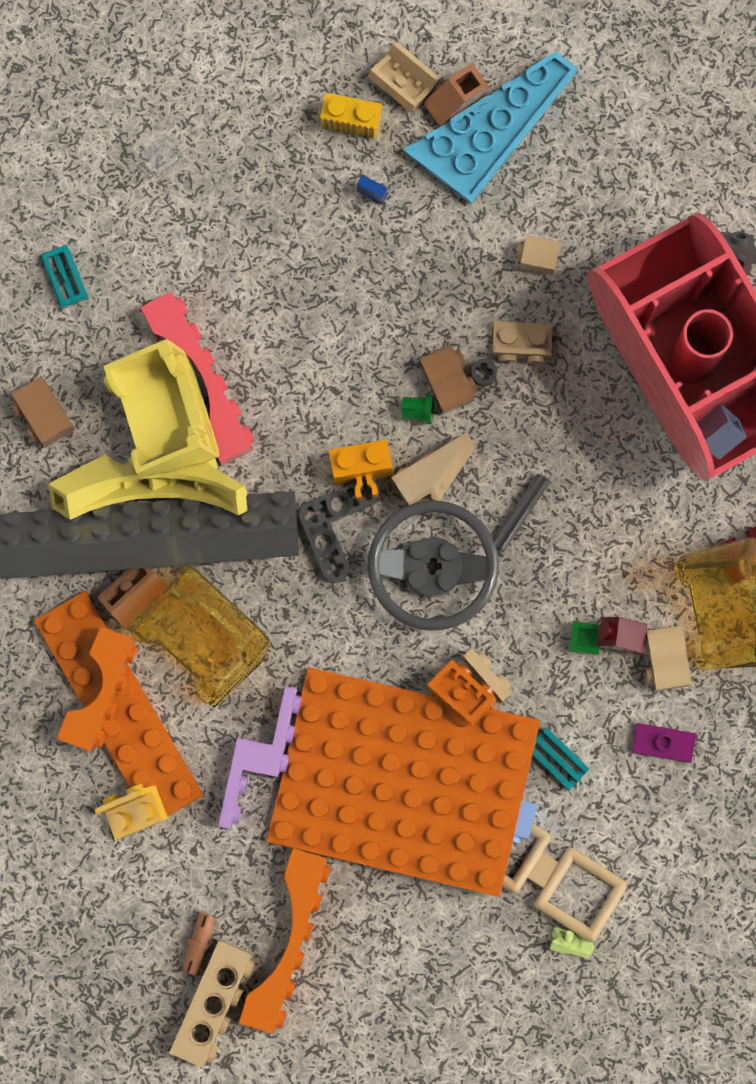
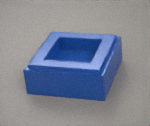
(372, 189)

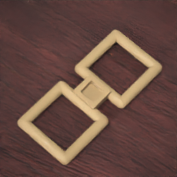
(548, 873)

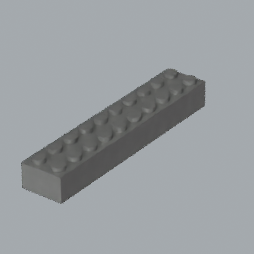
(147, 536)

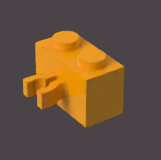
(359, 463)

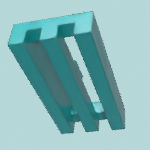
(73, 299)
(575, 776)

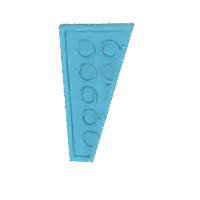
(484, 136)

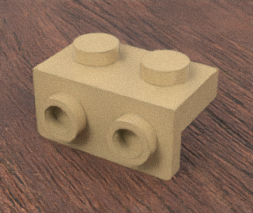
(404, 77)
(478, 665)

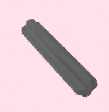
(520, 512)

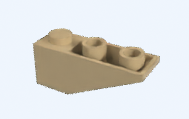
(434, 472)

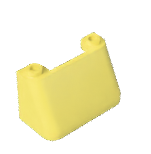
(162, 409)

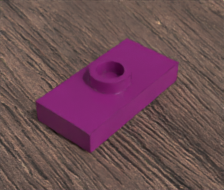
(664, 743)

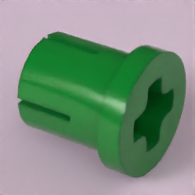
(418, 409)

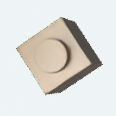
(538, 255)

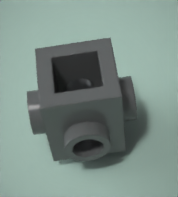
(743, 248)

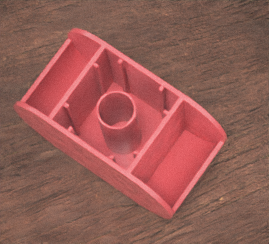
(686, 333)

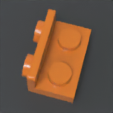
(462, 692)

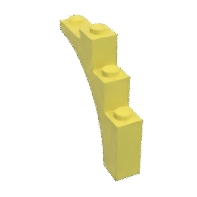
(110, 482)

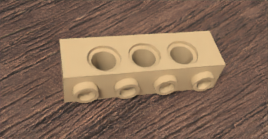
(186, 1044)

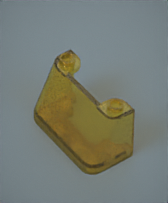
(723, 603)
(202, 633)

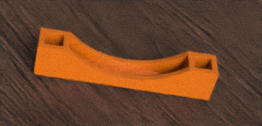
(265, 1003)

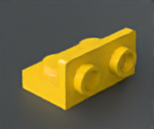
(133, 812)

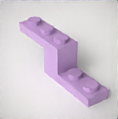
(259, 758)

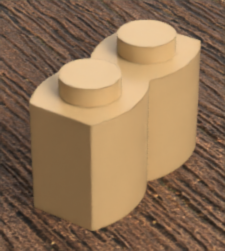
(667, 659)

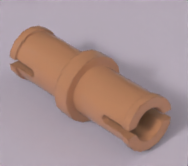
(199, 943)

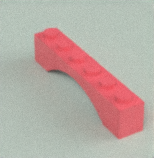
(168, 322)

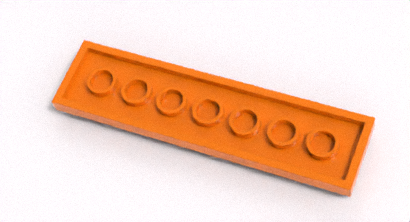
(135, 732)

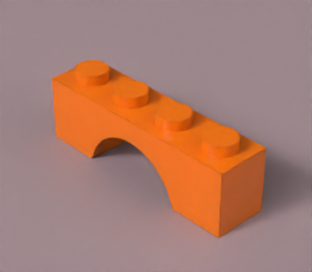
(85, 726)

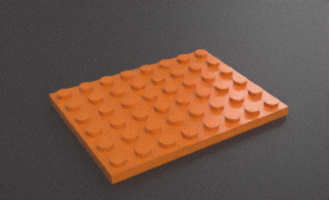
(403, 782)

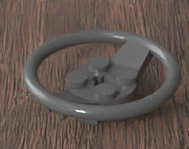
(456, 566)

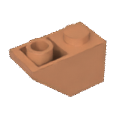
(456, 94)

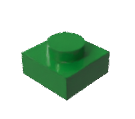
(584, 638)

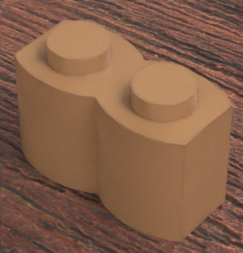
(447, 379)

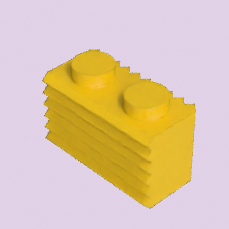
(351, 115)

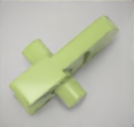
(567, 942)

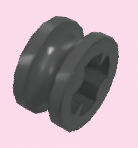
(490, 367)

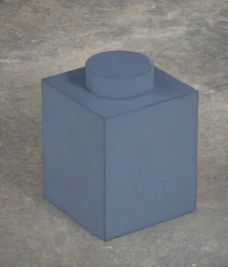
(721, 431)

